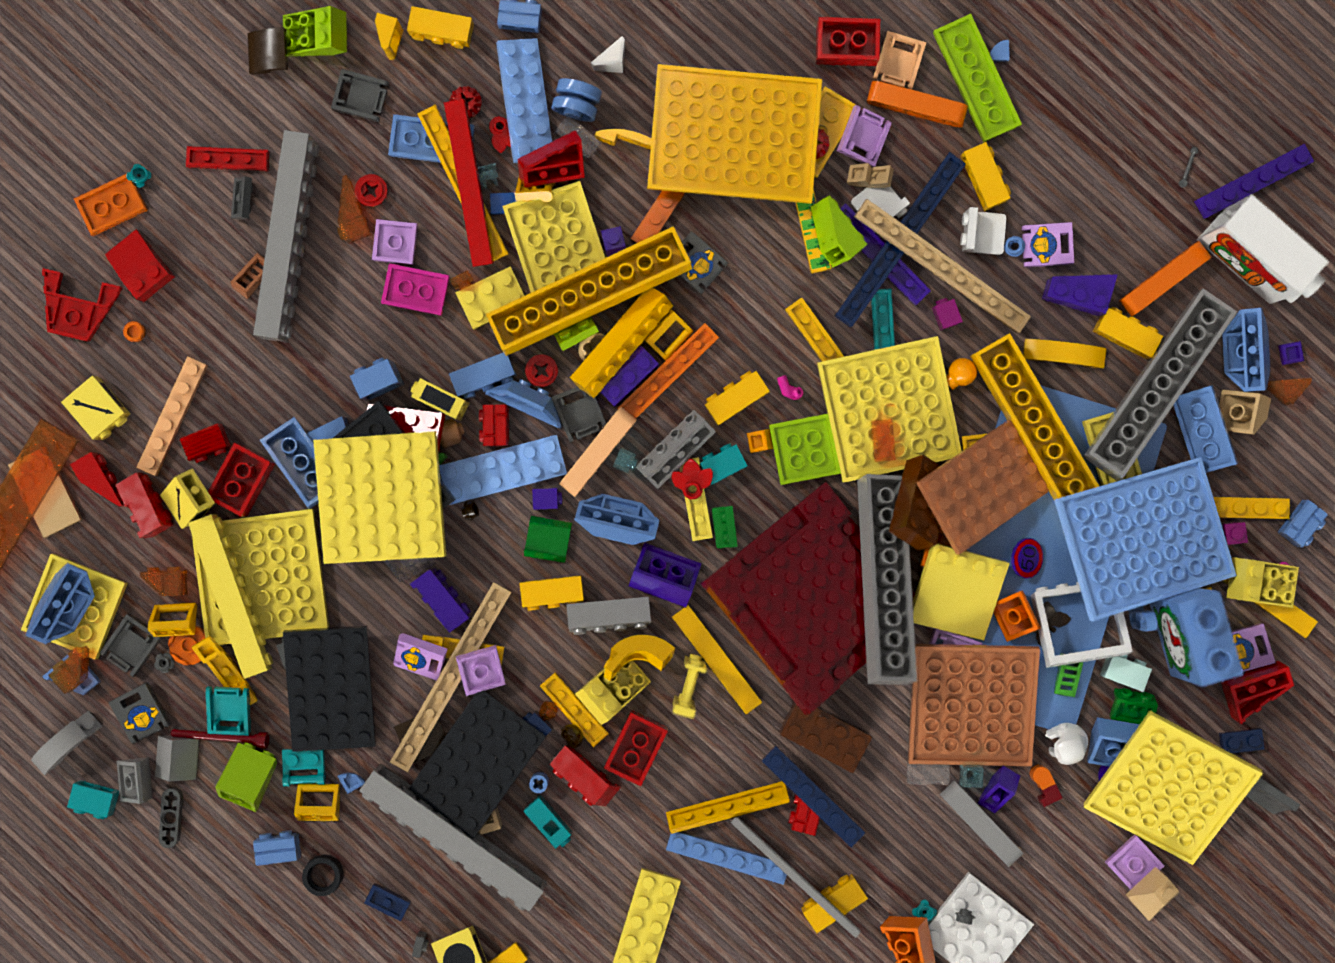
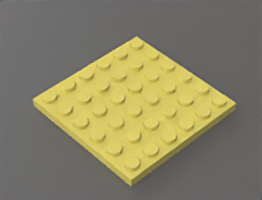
(894, 384)
(380, 497)
(280, 573)
(1172, 788)

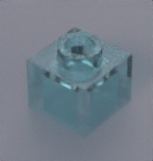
(625, 461)
(976, 780)

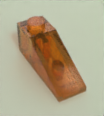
(351, 217)

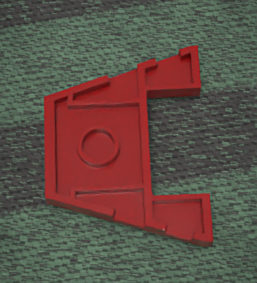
(72, 315)

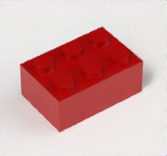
(847, 41)
(240, 479)
(636, 748)

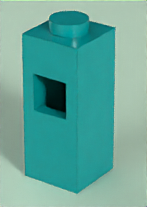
(548, 822)

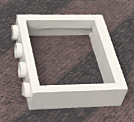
(1045, 638)

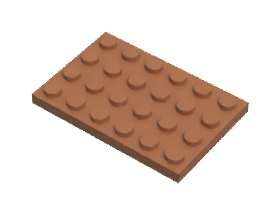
(982, 487)

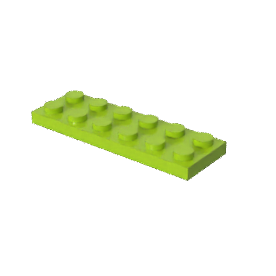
(977, 78)

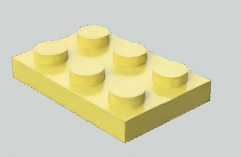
(489, 295)

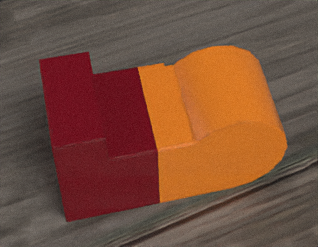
(1046, 784)

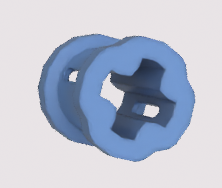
(539, 789)

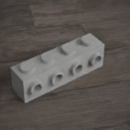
(675, 449)
(608, 615)

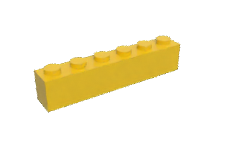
(621, 341)

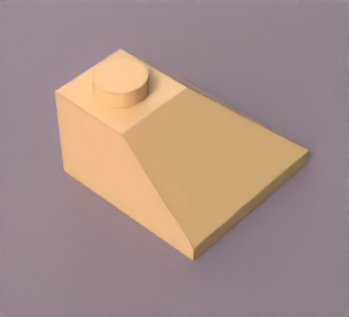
(1244, 411)
(1152, 893)

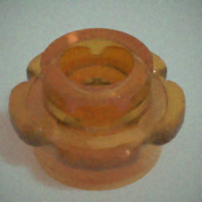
(548, 710)

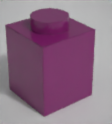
(946, 314)
(1235, 532)

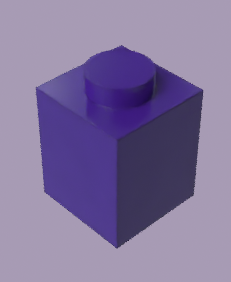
(546, 498)

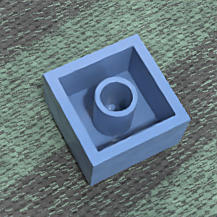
(376, 379)

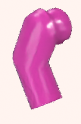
(787, 390)

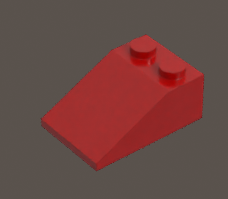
(139, 266)

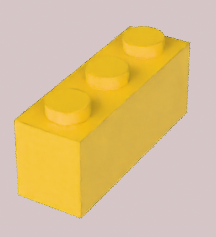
(440, 27)
(986, 176)
(1128, 333)
(736, 397)
(551, 592)
(844, 896)

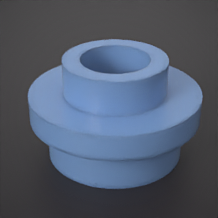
(1012, 240)

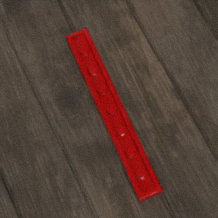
(468, 182)

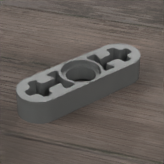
(165, 802)

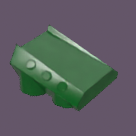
(547, 539)

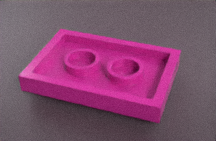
(415, 289)

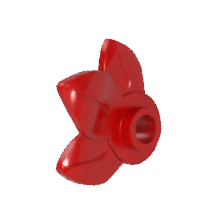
(500, 138)
(692, 476)

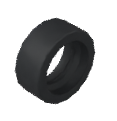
(311, 886)

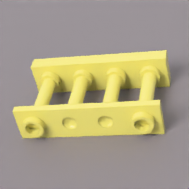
(683, 703)

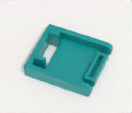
(228, 705)

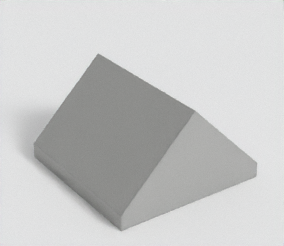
(177, 758)
(134, 780)

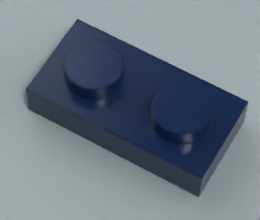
(1242, 740)
(387, 902)

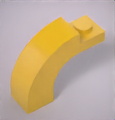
(638, 647)

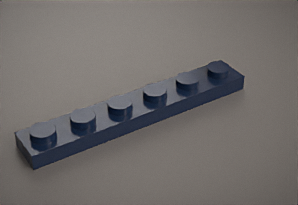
(813, 796)

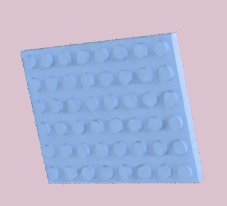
(1145, 538)

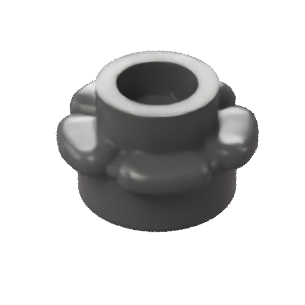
(159, 662)
(964, 916)

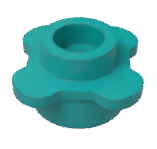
(138, 169)
(924, 905)

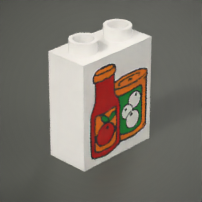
(1264, 252)

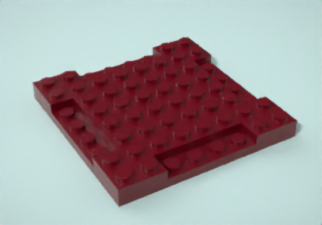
(800, 597)

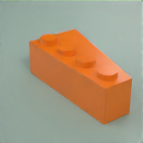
(909, 939)

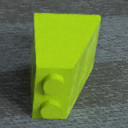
(246, 776)

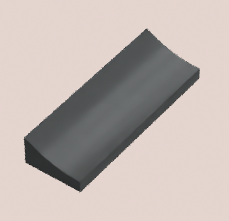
(1271, 798)

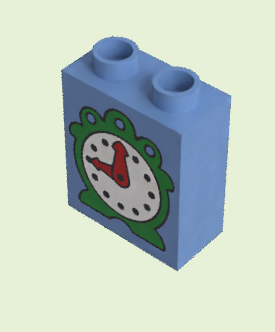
(1197, 637)

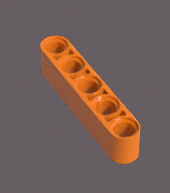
(917, 104)
(1165, 278)

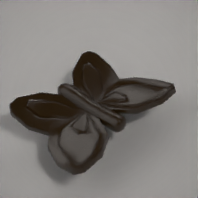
(1054, 619)

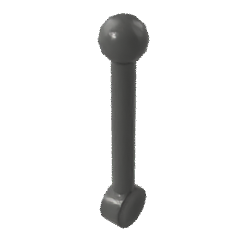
(1183, 183)

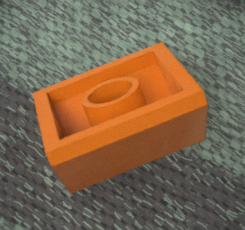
(1015, 616)

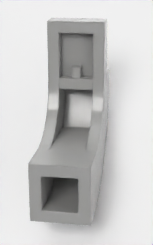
(63, 742)

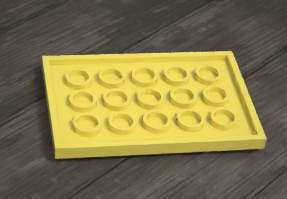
(554, 235)

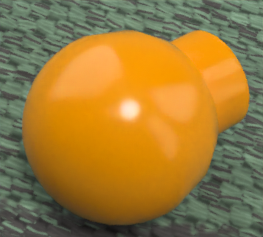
(961, 373)

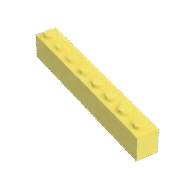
(230, 595)

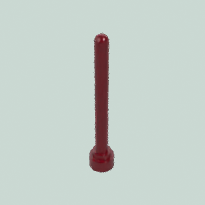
(260, 740)

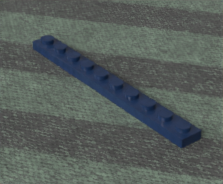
(889, 254)

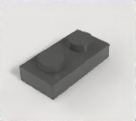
(241, 198)

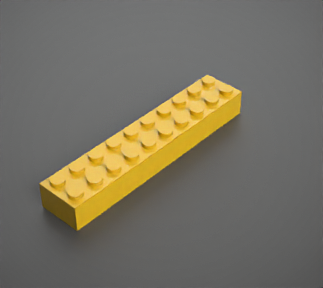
(589, 291)
(1034, 417)

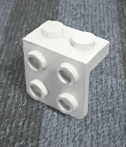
(884, 198)
(983, 232)

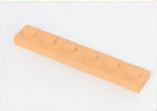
(172, 416)

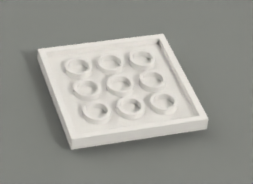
(989, 937)

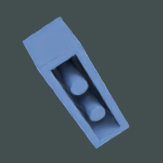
(482, 375)

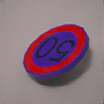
(1027, 558)

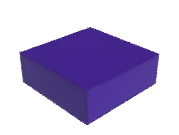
(1291, 353)

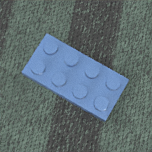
(411, 141)
(1205, 429)

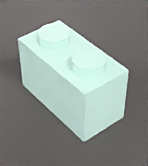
(1126, 672)

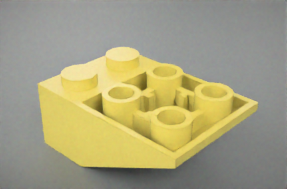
(1263, 582)
(608, 697)

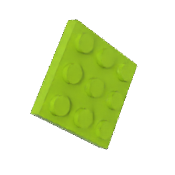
(804, 449)

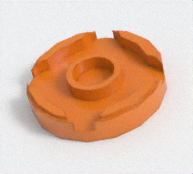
(181, 647)

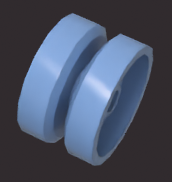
(576, 99)

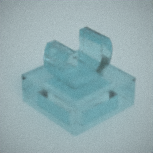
(488, 172)

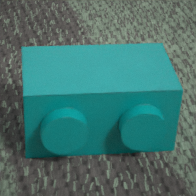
(724, 463)
(93, 799)

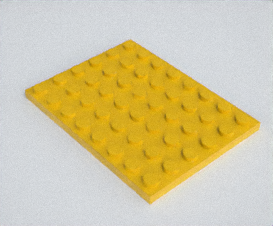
(734, 134)

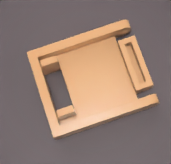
(896, 64)

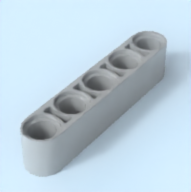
(981, 823)

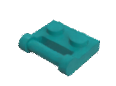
(300, 761)

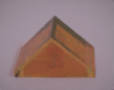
(1288, 390)

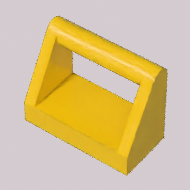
(389, 34)
(660, 329)
(173, 628)
(317, 813)

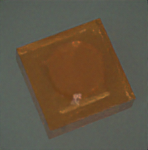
(462, 280)

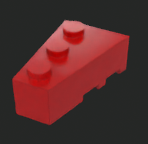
(553, 162)
(144, 505)
(1256, 688)
(583, 777)

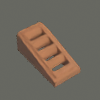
(246, 271)

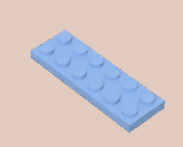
(524, 95)
(504, 469)

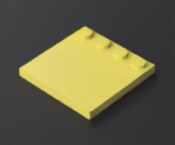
(958, 591)
(100, 614)

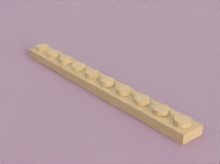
(942, 266)
(449, 678)

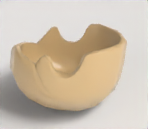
(588, 345)

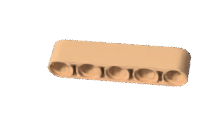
(597, 451)

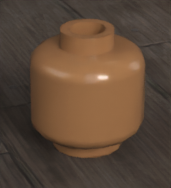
(451, 433)

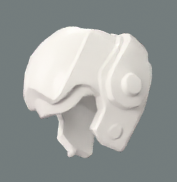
(1071, 744)

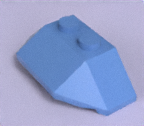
(1247, 350)
(527, 400)
(617, 519)
(61, 605)

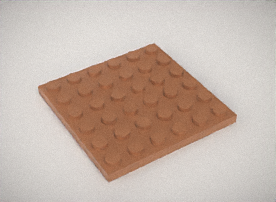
(973, 705)

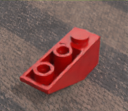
(93, 473)

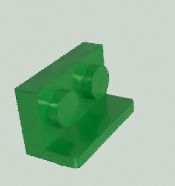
(724, 527)
(1132, 705)

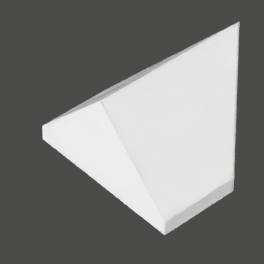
(612, 58)

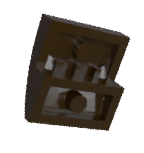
(267, 50)
(430, 745)

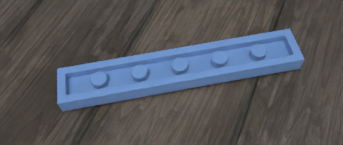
(725, 856)

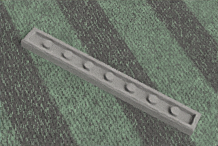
(796, 877)

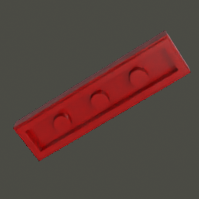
(227, 158)

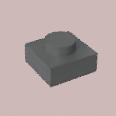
(421, 944)

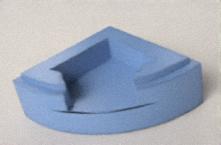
(1000, 52)
(351, 781)

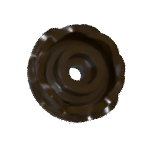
(572, 735)

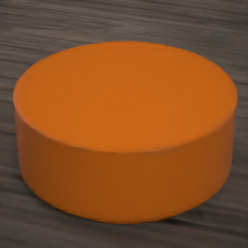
(134, 331)

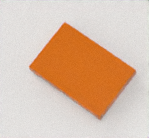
(110, 205)

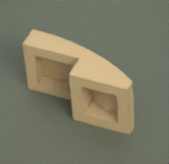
(871, 177)

